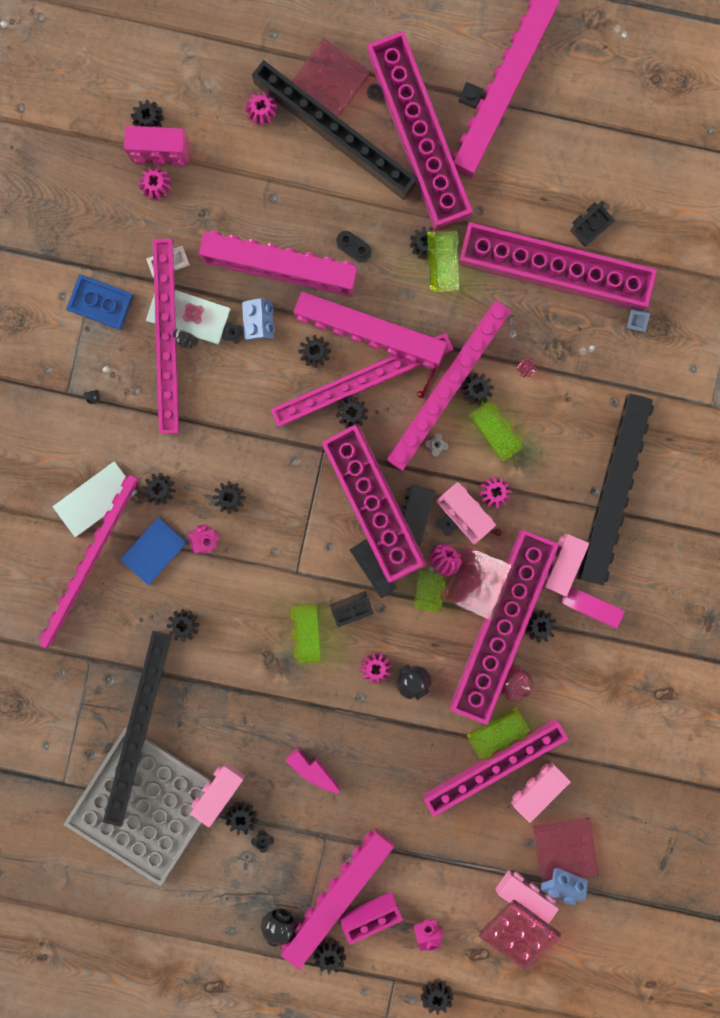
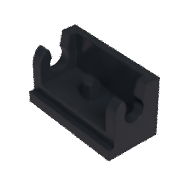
(351, 609)

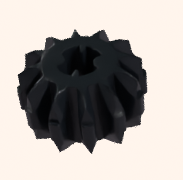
(146, 110)
(418, 241)
(312, 345)
(473, 383)
(356, 407)
(162, 494)
(222, 494)
(547, 624)
(178, 630)
(239, 811)
(325, 951)
(431, 1001)

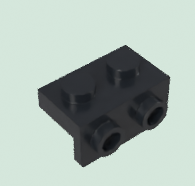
(592, 224)

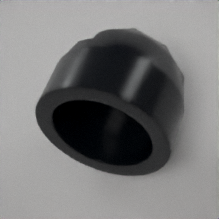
(371, 88)
(92, 397)

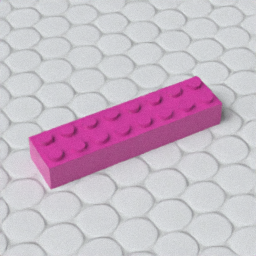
(278, 263)
(374, 503)

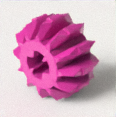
(262, 114)
(149, 188)
(493, 485)
(445, 559)
(375, 675)

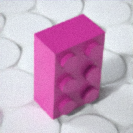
(157, 145)

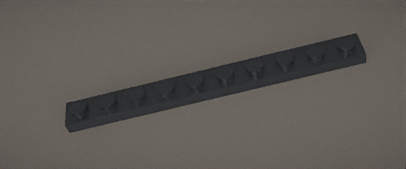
(137, 729)

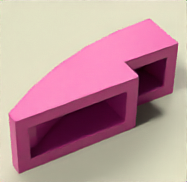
(593, 607)
(312, 771)

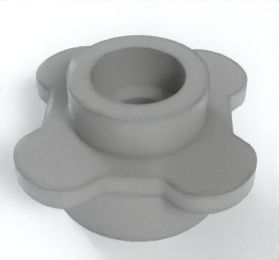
(437, 439)

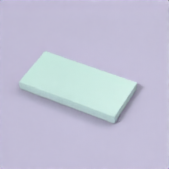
(213, 317)
(91, 500)

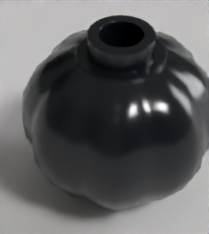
(413, 682)
(278, 927)

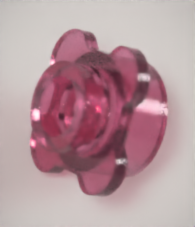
(188, 313)
(526, 367)

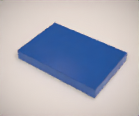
(100, 302)
(153, 551)

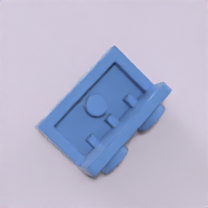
(258, 319)
(566, 887)

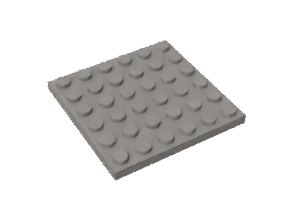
(157, 814)

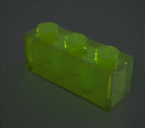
(443, 260)
(496, 431)
(306, 633)
(498, 733)

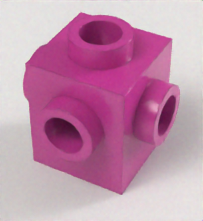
(203, 539)
(429, 935)

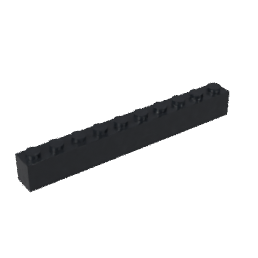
(334, 130)
(615, 489)

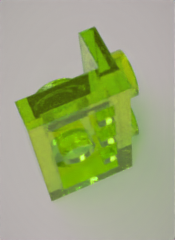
(428, 591)

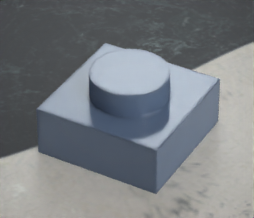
(638, 320)

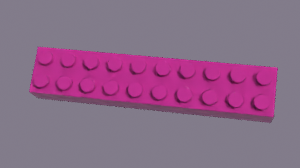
(419, 131)
(557, 267)
(500, 638)

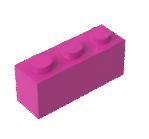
(370, 918)

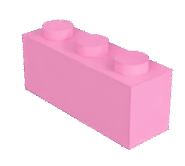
(466, 513)
(565, 564)
(540, 791)
(216, 794)
(529, 895)

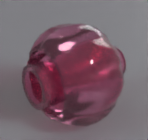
(517, 683)

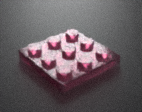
(331, 77)
(478, 583)
(566, 847)
(519, 934)

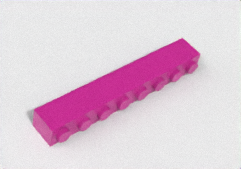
(369, 330)
(494, 767)
(337, 897)

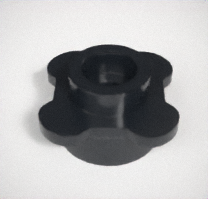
(237, 332)
(447, 529)
(262, 836)

